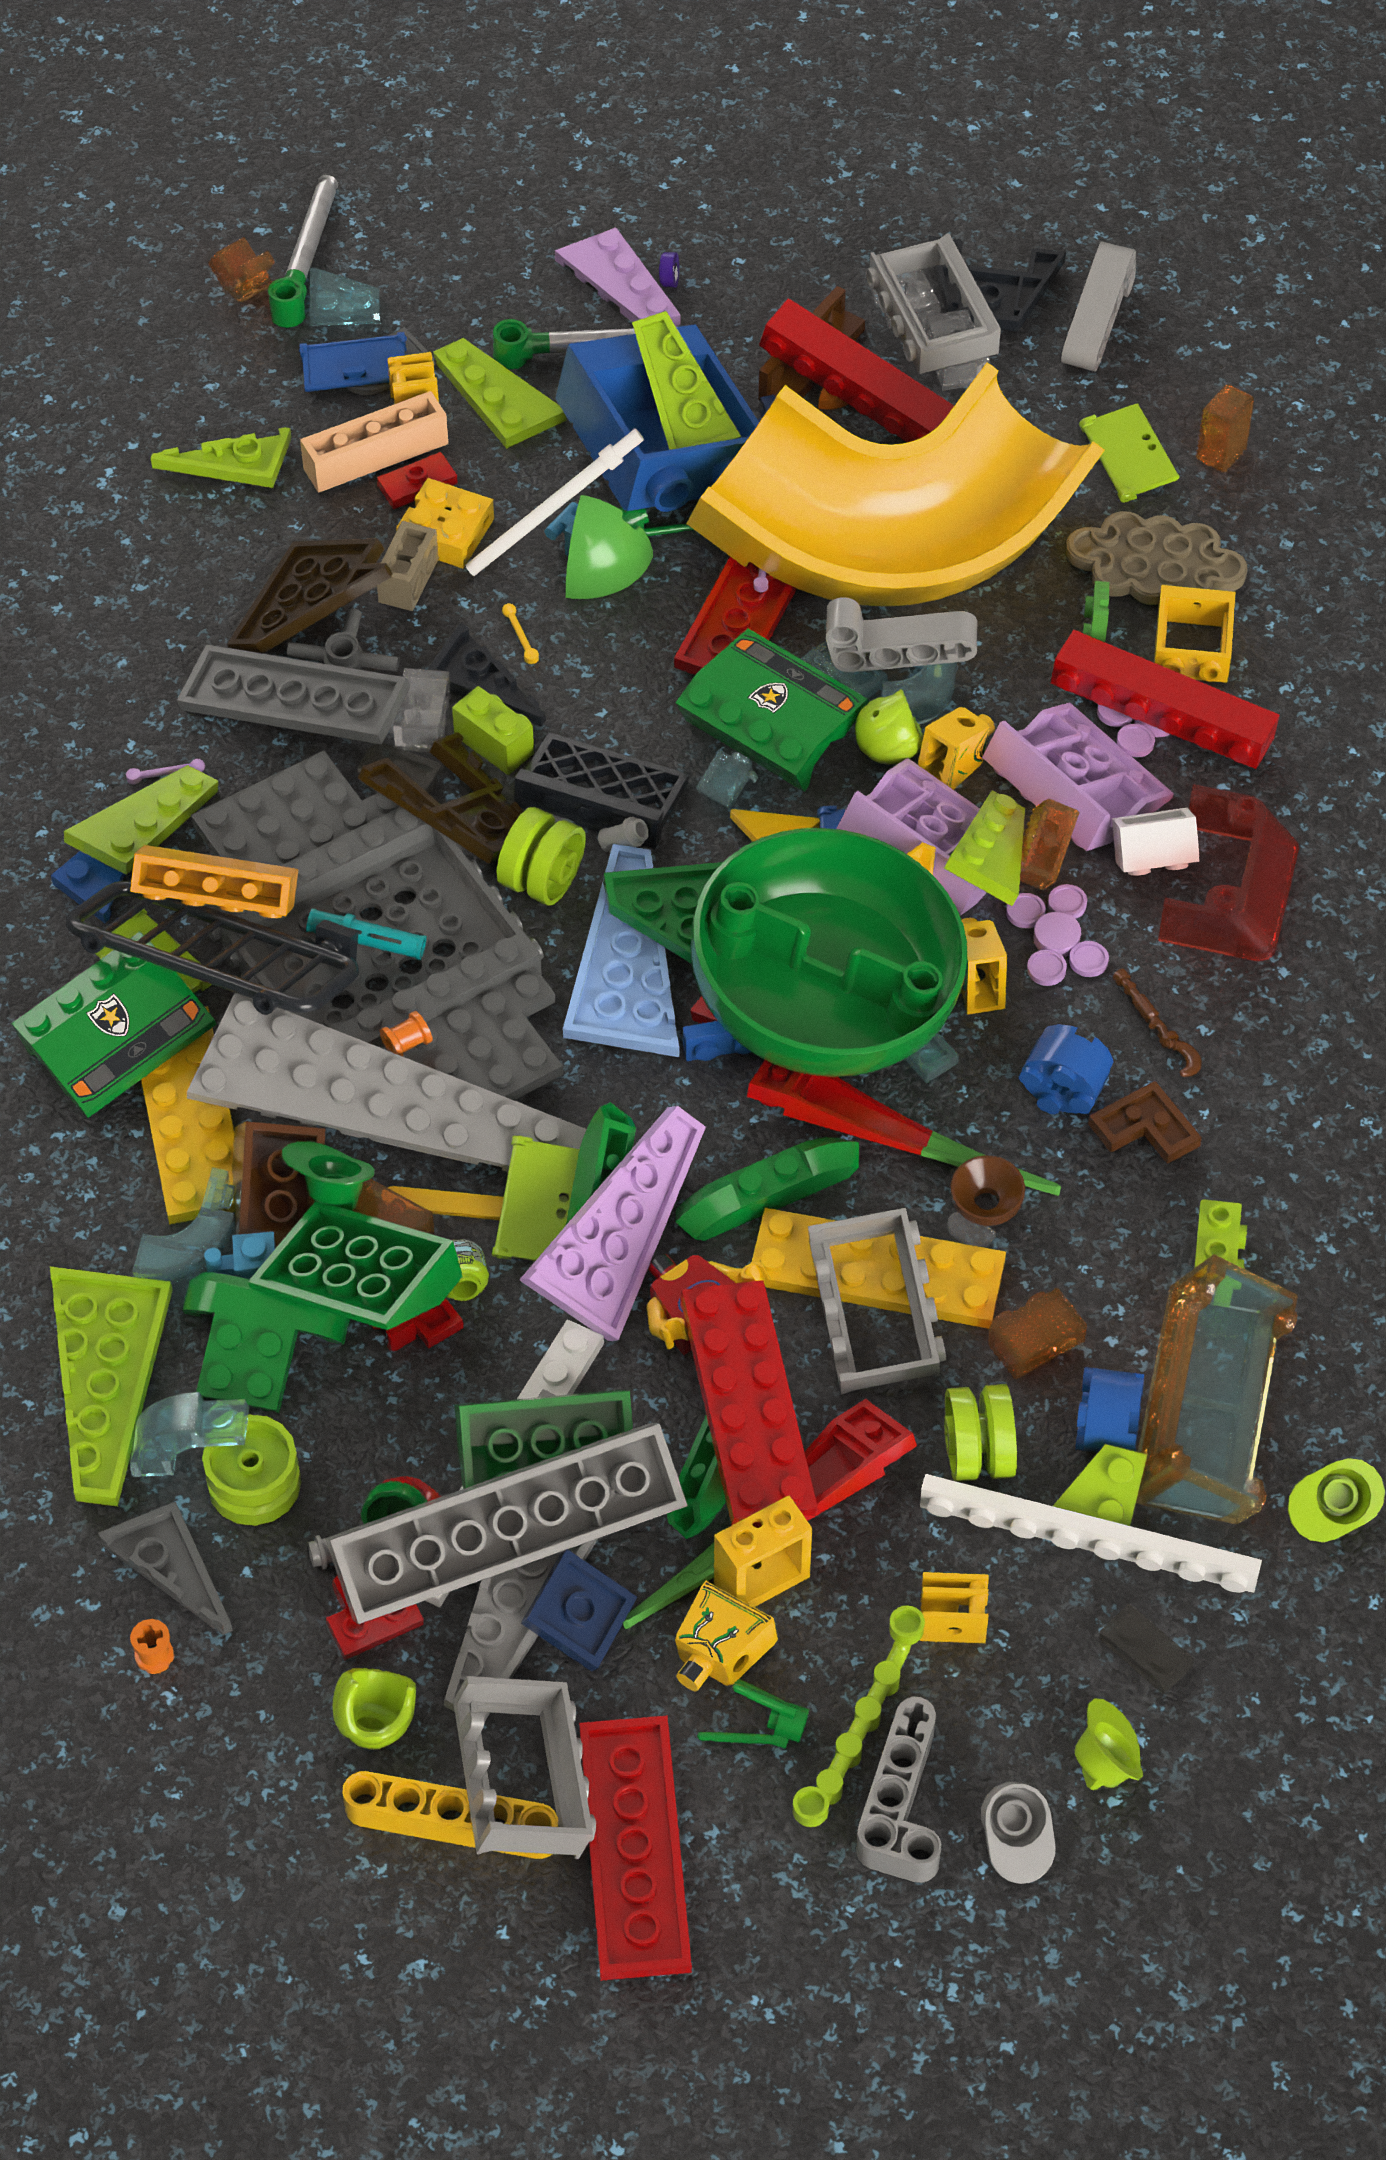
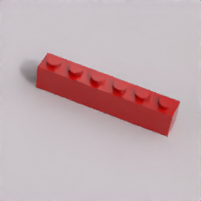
(853, 373)
(1164, 699)

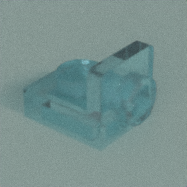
(726, 778)

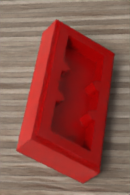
(404, 483)

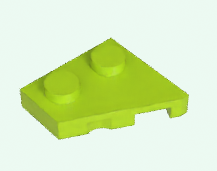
(1107, 1486)

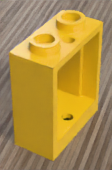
(1215, 609)
(777, 1548)

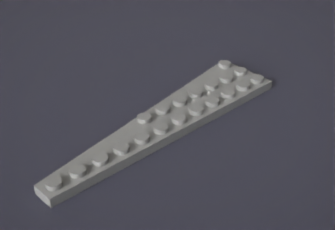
(345, 1084)

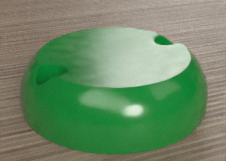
(827, 951)

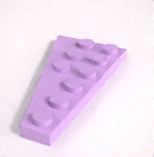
(609, 1243)

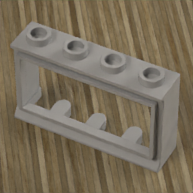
(944, 350)
(914, 1275)
(563, 1754)

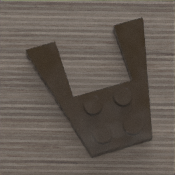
(474, 820)

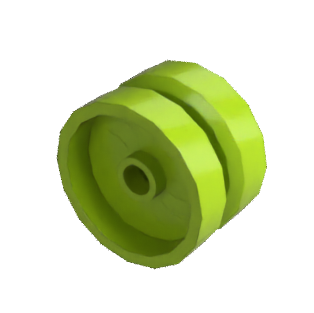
(541, 856)
(985, 1432)
(255, 1479)

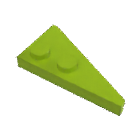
(231, 459)

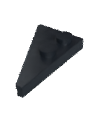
(474, 666)

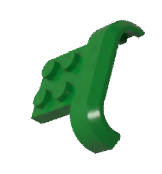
(252, 1338)

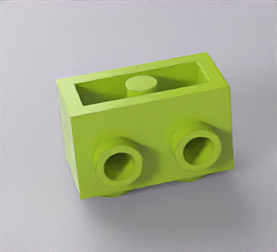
(493, 730)

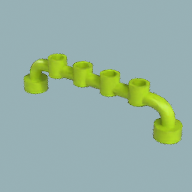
(812, 1802)

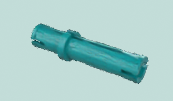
(411, 945)

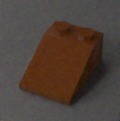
(267, 1190)

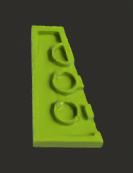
(682, 393)
(142, 818)

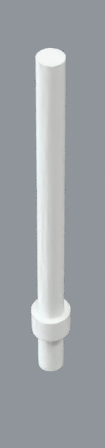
(609, 458)

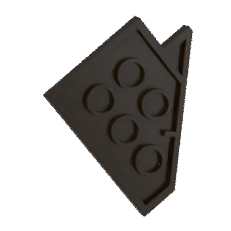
(308, 586)

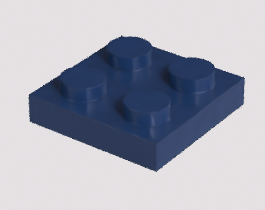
(579, 1610)

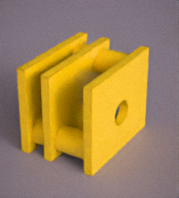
(411, 376)
(940, 1602)

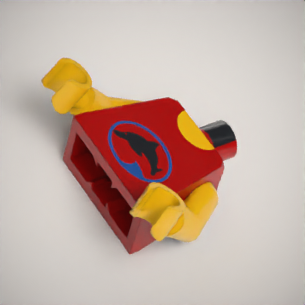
(665, 1308)

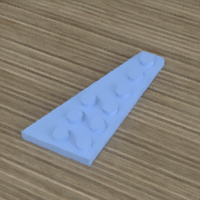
(622, 979)

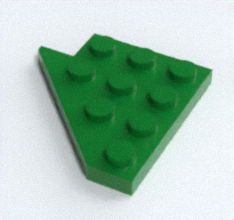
(659, 901)

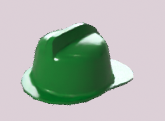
(329, 1174)

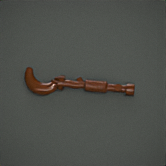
(1168, 1039)

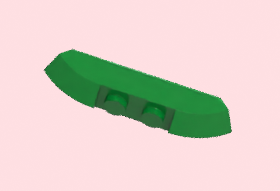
(603, 1147)
(767, 1184)
(700, 1486)

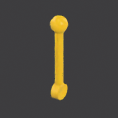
(531, 655)

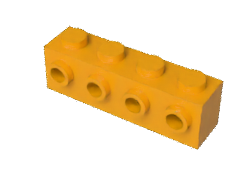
(214, 880)

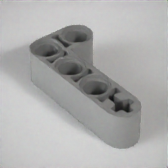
(1107, 283)
(897, 641)
(901, 1785)

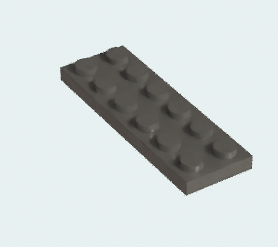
(294, 694)

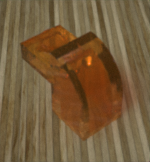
(241, 270)

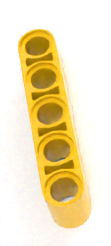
(432, 1802)

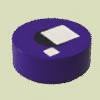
(669, 269)

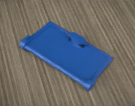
(331, 363)

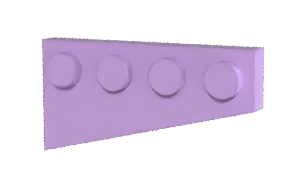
(617, 275)

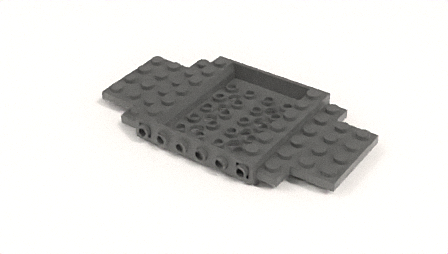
(358, 858)

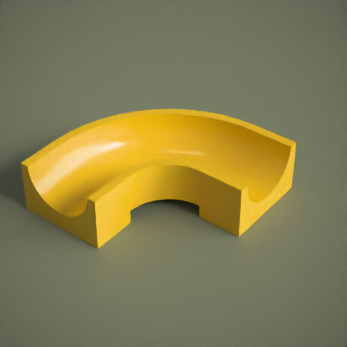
(893, 517)

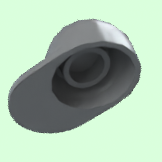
(1018, 1832)

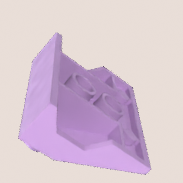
(1079, 766)
(916, 809)

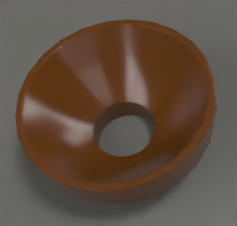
(990, 1176)

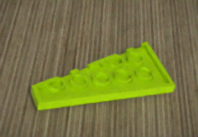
(107, 1356)

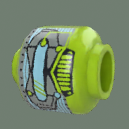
(473, 1270)

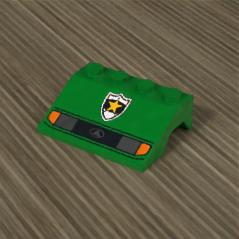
(770, 706)
(112, 1027)

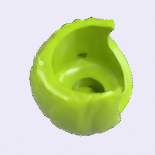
(888, 730)
(373, 1706)

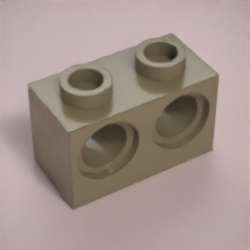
(411, 560)

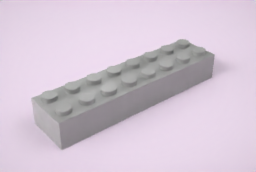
(505, 1522)

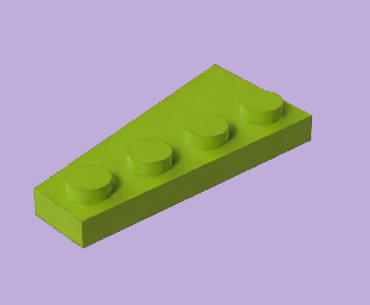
(496, 394)
(992, 848)

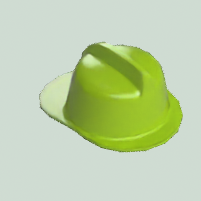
(1336, 1500)
(1108, 1747)

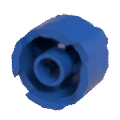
(1066, 1070)
(1109, 1409)

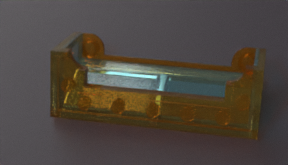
(1212, 1392)

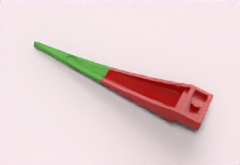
(845, 1109)
(840, 1463)

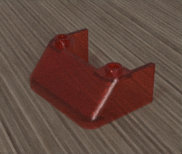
(1237, 919)

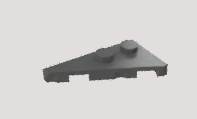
(166, 1555)

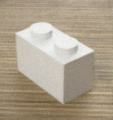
(1155, 841)

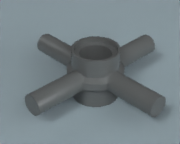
(344, 650)

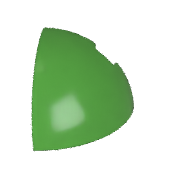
(604, 551)

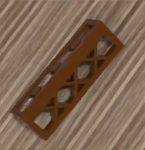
(777, 374)

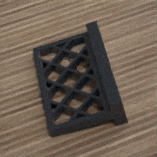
(595, 806)

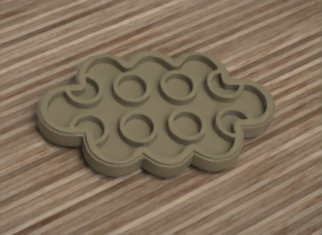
(1154, 552)

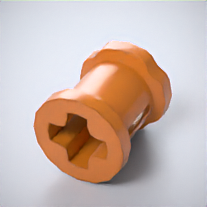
(406, 1034)
(150, 1633)

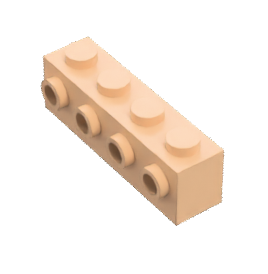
(374, 441)

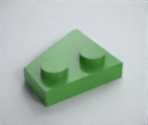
(1097, 609)

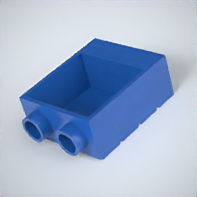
(610, 395)

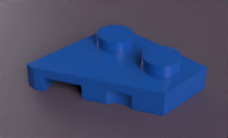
(84, 877)

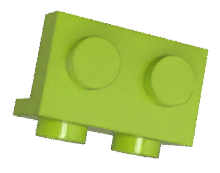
(1220, 1232)

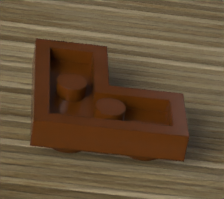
(1146, 1114)

